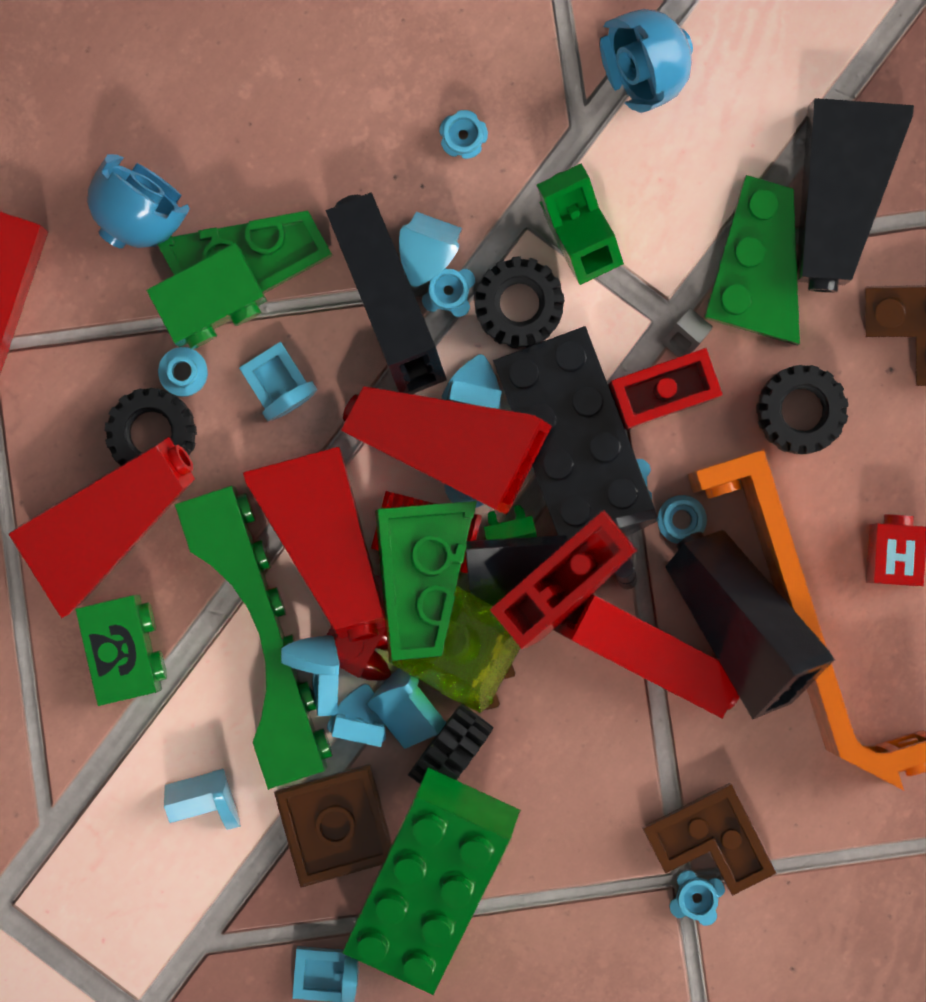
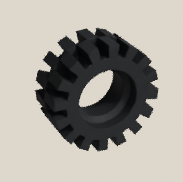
(514, 272)
(454, 745)

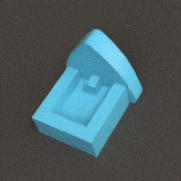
(427, 247)
(277, 382)
(474, 384)
(319, 657)
(406, 709)
(356, 720)
(200, 796)
(325, 975)

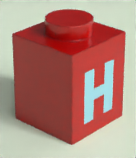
(896, 552)

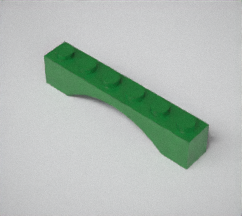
(221, 536)

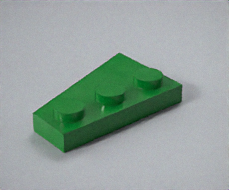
(272, 246)
(758, 265)
(419, 573)

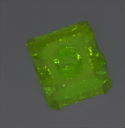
(473, 656)

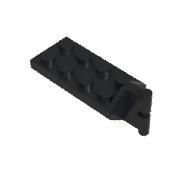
(587, 454)

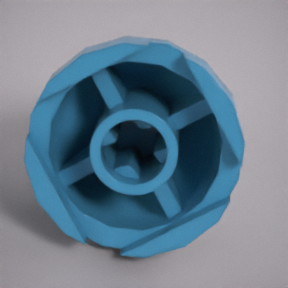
(647, 57)
(133, 205)

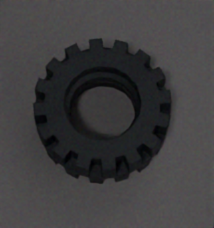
(142, 401)
(833, 409)

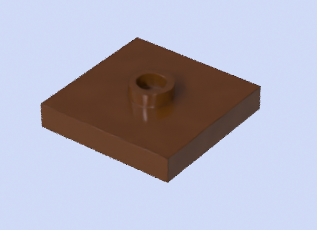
(334, 825)

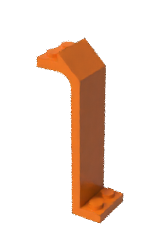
(883, 759)

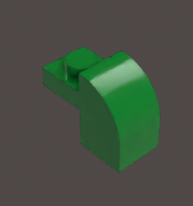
(579, 224)

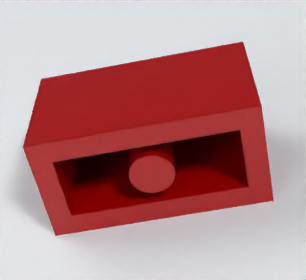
(665, 389)

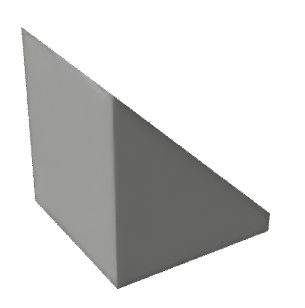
(687, 333)

